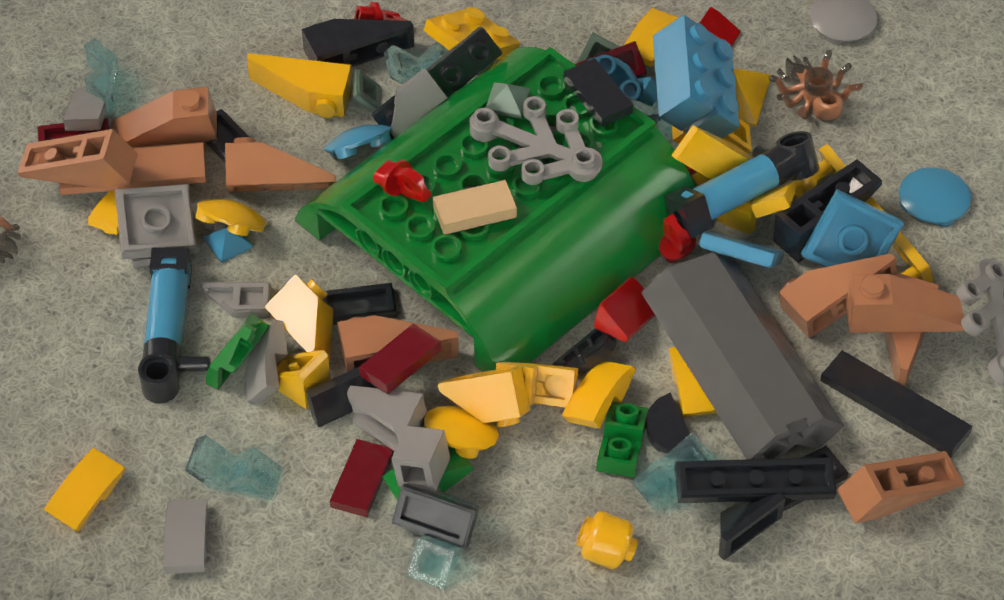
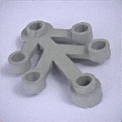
(577, 160)
(990, 280)

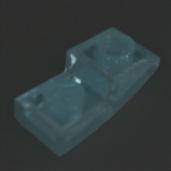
(658, 481)

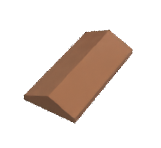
(158, 167)

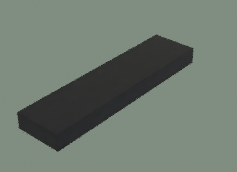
(896, 403)
(754, 479)

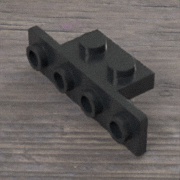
(452, 69)

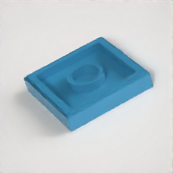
(850, 232)
(741, 249)

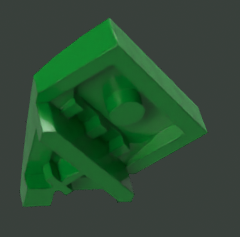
(236, 350)

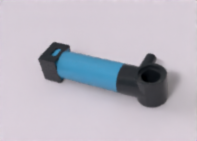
(790, 160)
(164, 326)

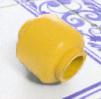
(606, 540)

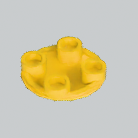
(233, 213)
(462, 430)

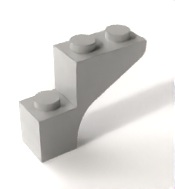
(399, 423)

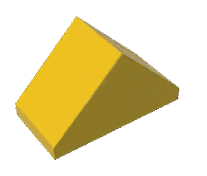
(302, 372)

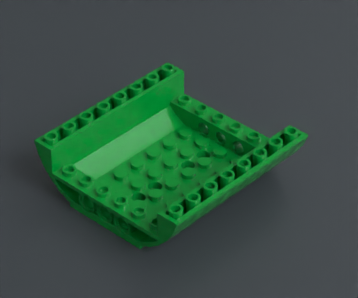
(527, 276)

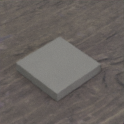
(154, 219)

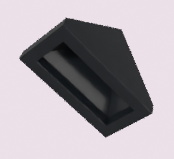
(746, 521)

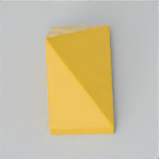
(750, 93)

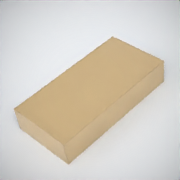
(474, 207)

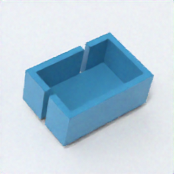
(695, 78)

